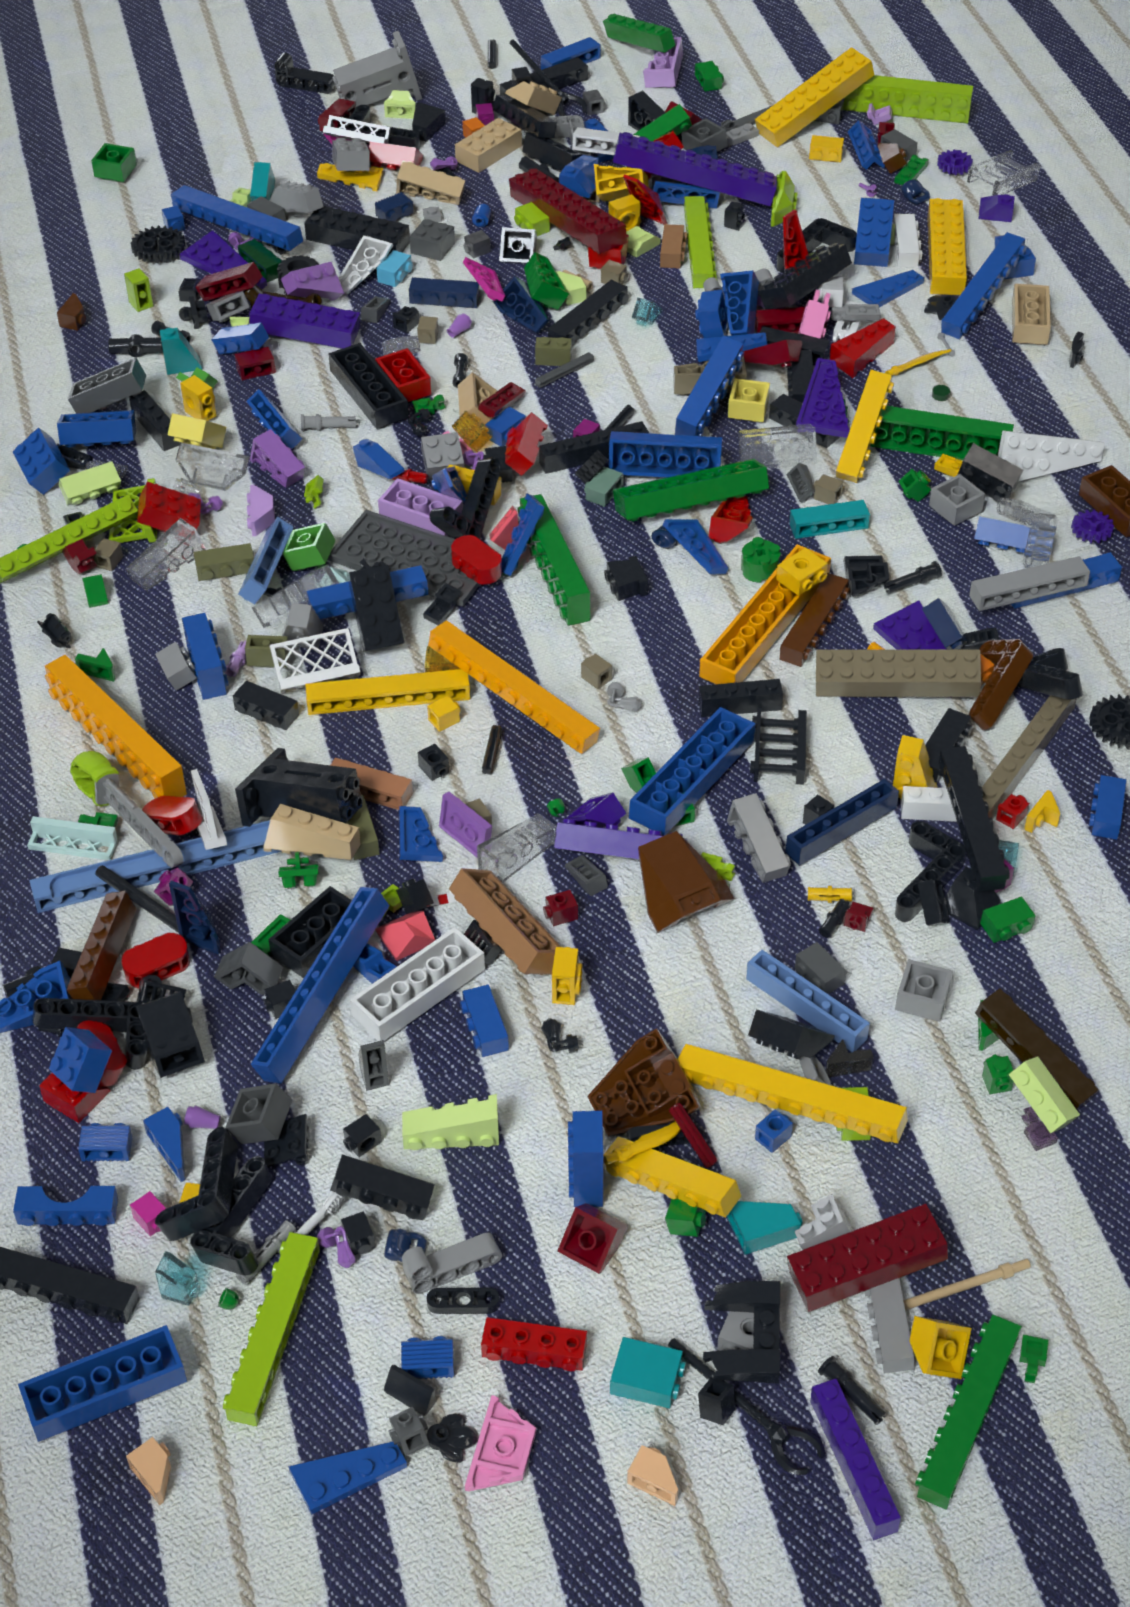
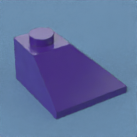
(997, 208)
(600, 809)

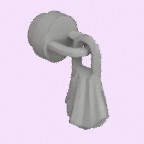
(616, 691)

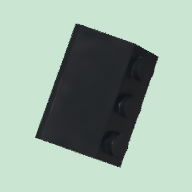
(787, 1035)

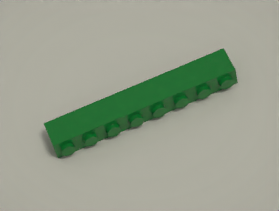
(968, 1412)

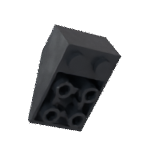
(170, 1034)

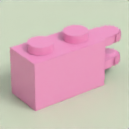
(815, 316)

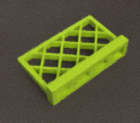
(129, 535)

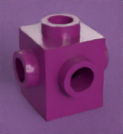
(163, 888)

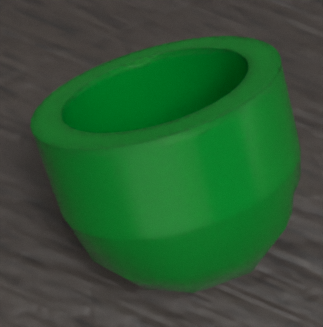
(555, 807)
(228, 1299)

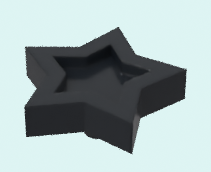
(561, 244)

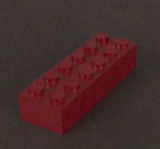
(867, 1257)

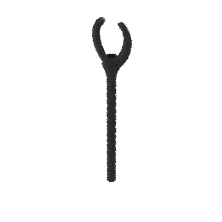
(565, 97)
(777, 1432)

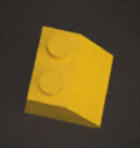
(940, 1346)

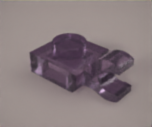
(1036, 1131)

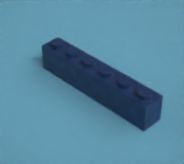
(841, 822)

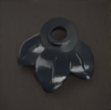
(940, 304)
(455, 1437)

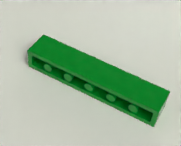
(639, 33)

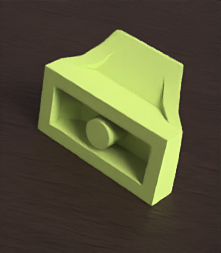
(399, 105)
(641, 241)

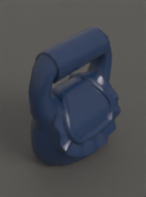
(914, 188)
(663, 538)
(399, 1242)

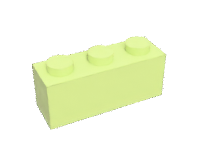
(89, 483)
(1044, 1094)

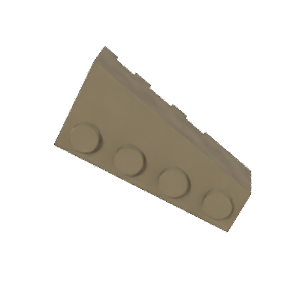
(687, 376)

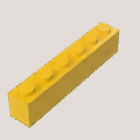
(863, 427)
(677, 1179)

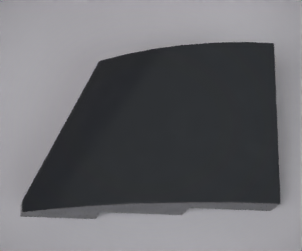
(865, 572)

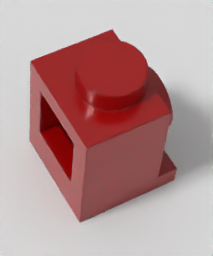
(1016, 807)

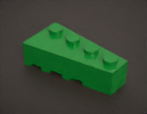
(545, 282)

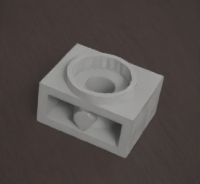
(734, 1331)

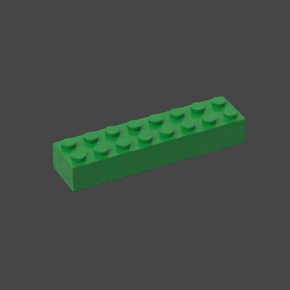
(936, 433)
(691, 489)
(558, 568)

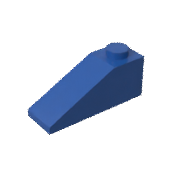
(375, 459)
(166, 1135)

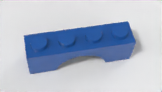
(94, 1207)

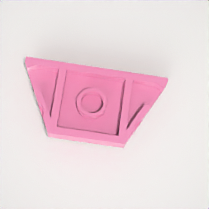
(501, 1448)

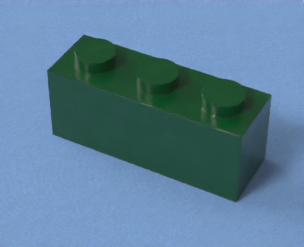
(263, 258)

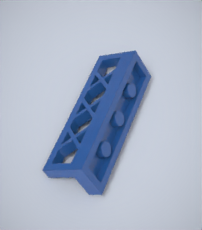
(865, 145)
(676, 192)

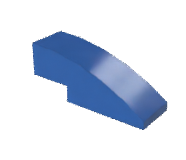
(372, 964)

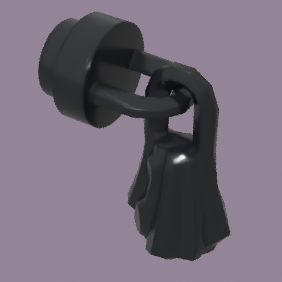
(417, 427)
(551, 1030)

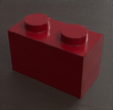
(255, 363)

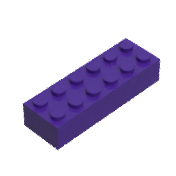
(306, 321)

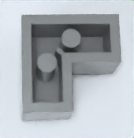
(829, 1223)

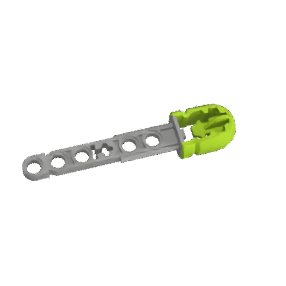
(101, 783)

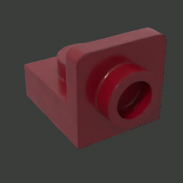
(884, 127)
(858, 916)

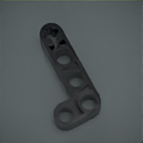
(301, 79)

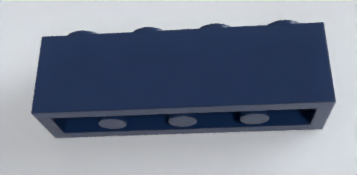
(444, 292)

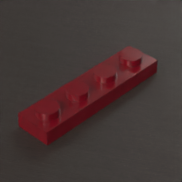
(501, 400)

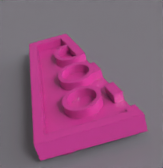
(486, 278)

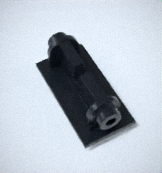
(56, 631)

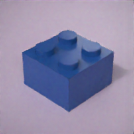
(712, 314)
(80, 1060)

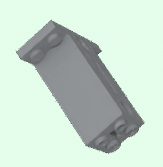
(377, 75)

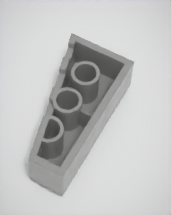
(758, 837)

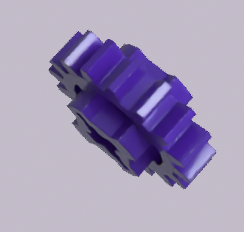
(954, 162)
(1092, 526)

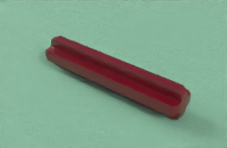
(692, 1135)

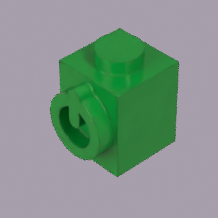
(915, 484)
(996, 1074)

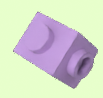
(881, 115)

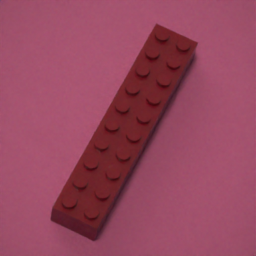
(569, 211)

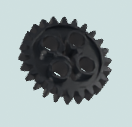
(170, 244)
(1112, 720)

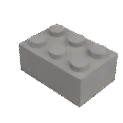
(350, 154)

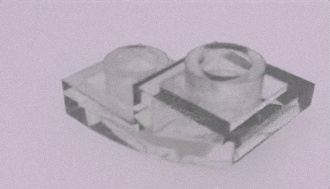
(400, 343)

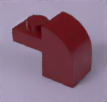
(79, 556)

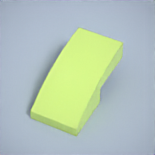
(241, 196)

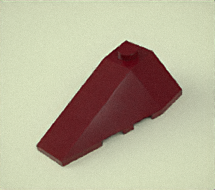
(777, 353)

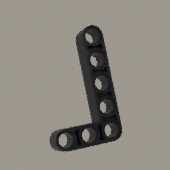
(397, 135)
(825, 232)
(476, 504)
(1049, 676)
(947, 860)
(118, 1015)
(214, 1192)
(215, 1243)

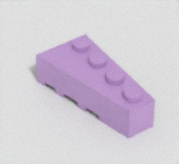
(665, 67)

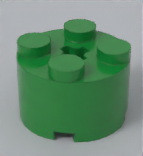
(759, 559)

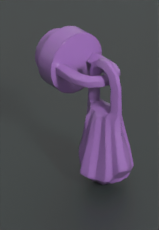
(449, 162)
(235, 239)
(472, 458)
(214, 501)
(328, 1237)

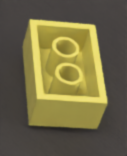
(196, 431)

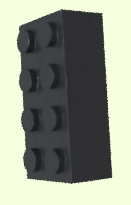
(375, 608)
(305, 934)

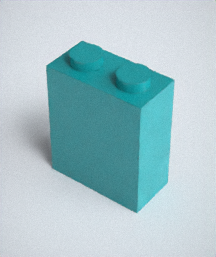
(647, 1373)

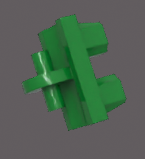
(308, 872)

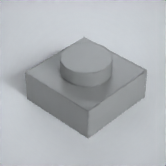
(432, 213)

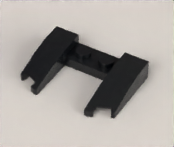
(762, 1361)

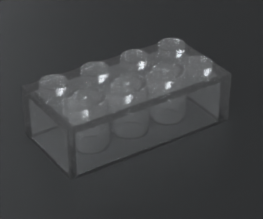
(779, 445)

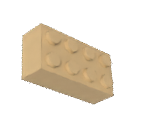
(488, 145)
(1031, 314)

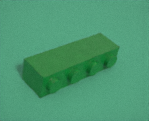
(673, 120)

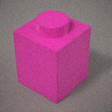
(145, 1212)

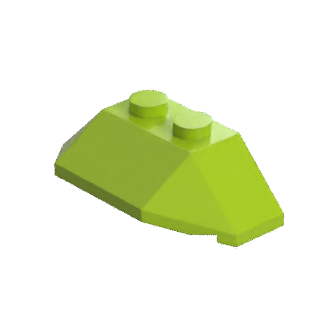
(784, 198)

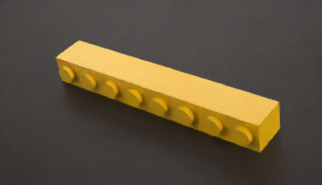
(386, 691)

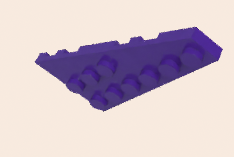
(214, 255)
(824, 401)
(909, 630)

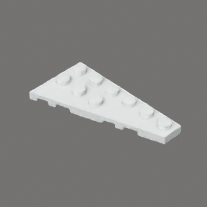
(1047, 454)

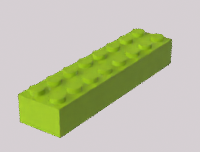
(913, 98)

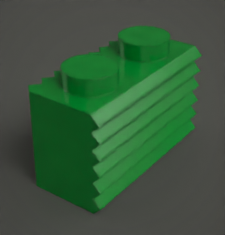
(708, 75)

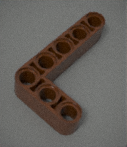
(1010, 661)

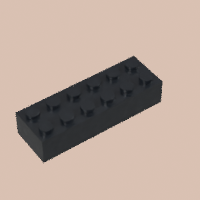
(347, 228)
(804, 276)
(368, 385)

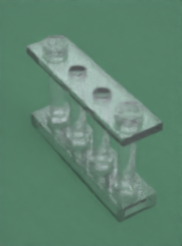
(1004, 183)

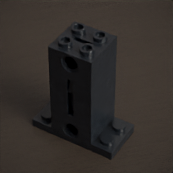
(301, 785)

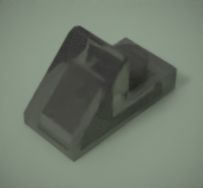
(848, 1063)

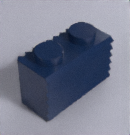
(394, 207)

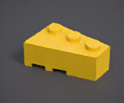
(610, 181)
(912, 765)

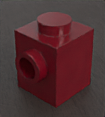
(561, 908)

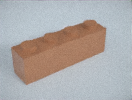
(380, 785)

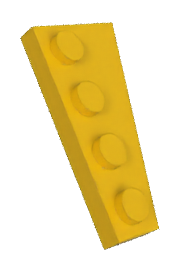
(362, 178)

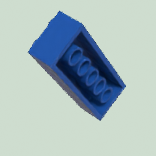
(710, 388)
(662, 453)
(102, 1383)

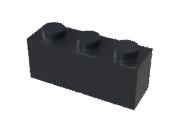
(266, 705)

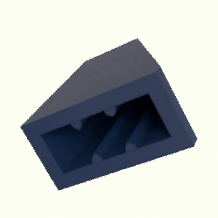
(945, 624)

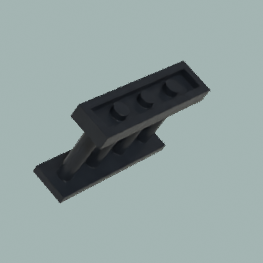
(798, 753)

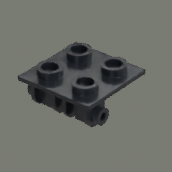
(290, 1144)

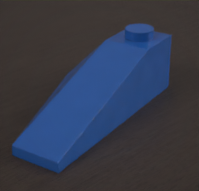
(580, 176)
(449, 483)

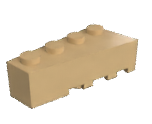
(429, 183)

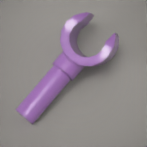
(869, 189)

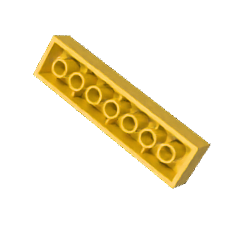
(814, 97)
(946, 247)

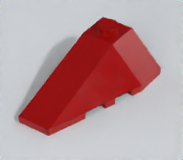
(650, 202)
(730, 519)

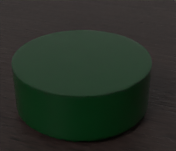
(941, 392)

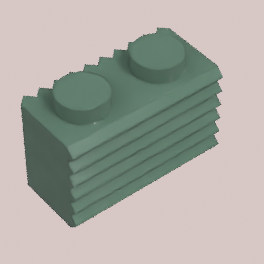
(601, 487)

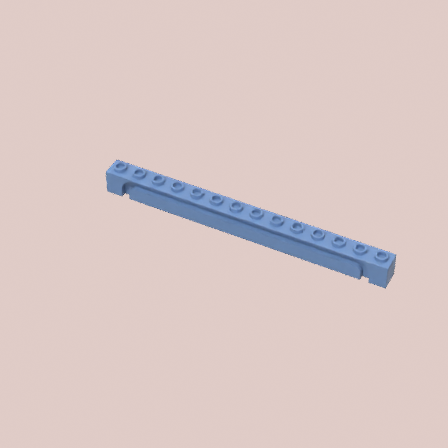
(147, 867)

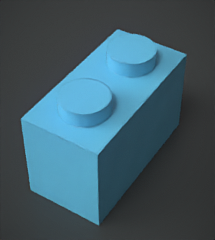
(394, 268)

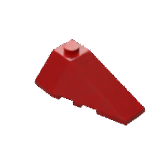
(793, 240)

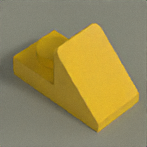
(1044, 810)

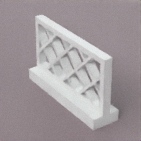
(338, 673)
(210, 828)

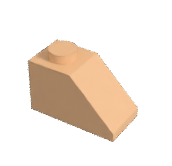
(151, 1467)
(653, 1475)

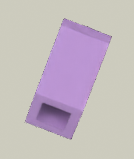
(260, 510)

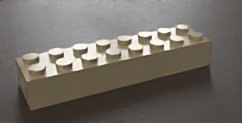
(898, 673)

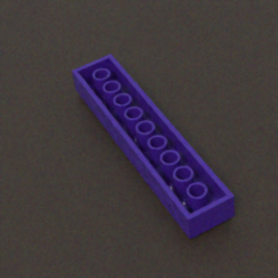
(695, 168)

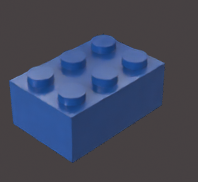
(41, 461)

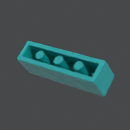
(829, 519)

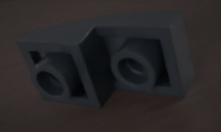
(1076, 353)

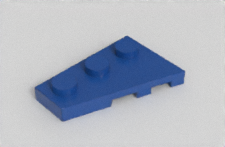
(415, 837)

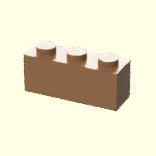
(673, 246)

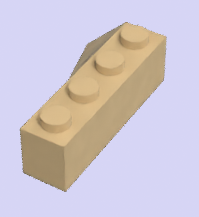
(311, 834)

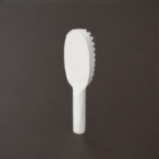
(331, 1204)

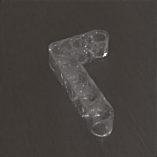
(1041, 532)

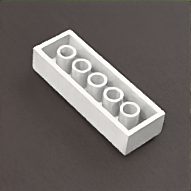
(417, 984)

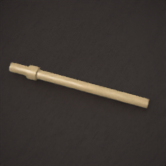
(1003, 1271)

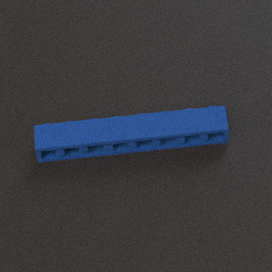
(983, 285)

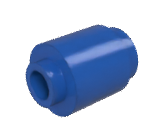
(481, 215)

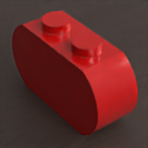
(476, 559)
(174, 814)
(161, 957)
(117, 1058)

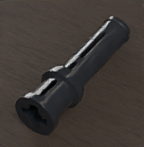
(921, 575)
(833, 1370)

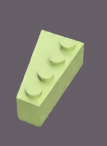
(452, 1125)

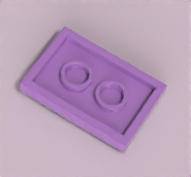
(463, 823)

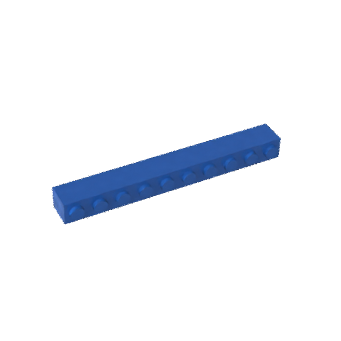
(237, 218)
(320, 985)

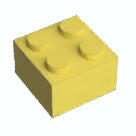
(748, 400)

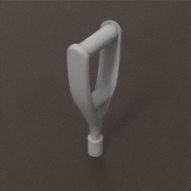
(814, 1070)

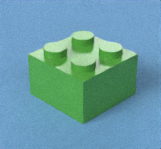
(308, 546)

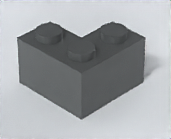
(248, 966)

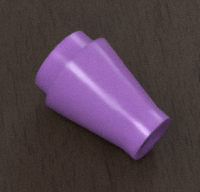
(460, 324)
(200, 1118)

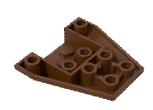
(678, 881)
(643, 1087)

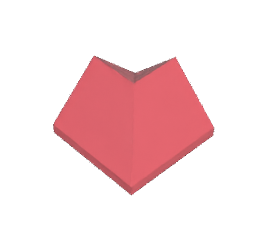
(502, 532)
(406, 934)

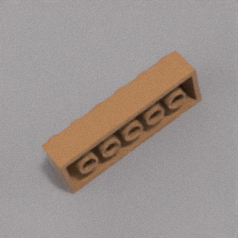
(505, 920)

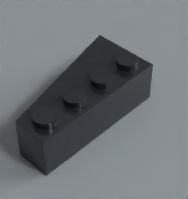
(643, 111)

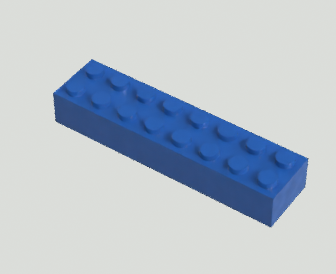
(691, 771)

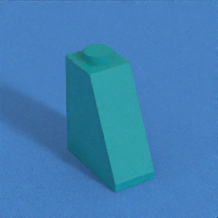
(262, 181)
(178, 352)
(763, 1224)

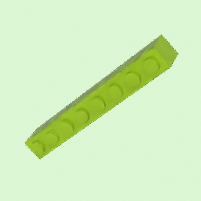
(699, 240)
(54, 542)
(272, 1329)

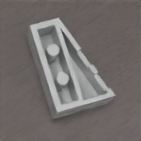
(302, 623)

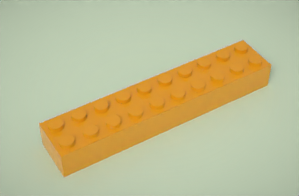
(754, 629)
(114, 729)

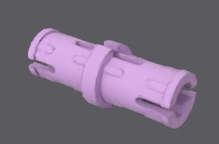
(237, 660)

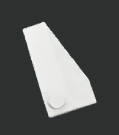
(363, 261)

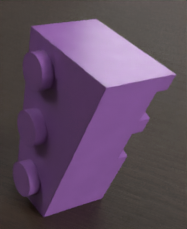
(314, 279)
(276, 458)

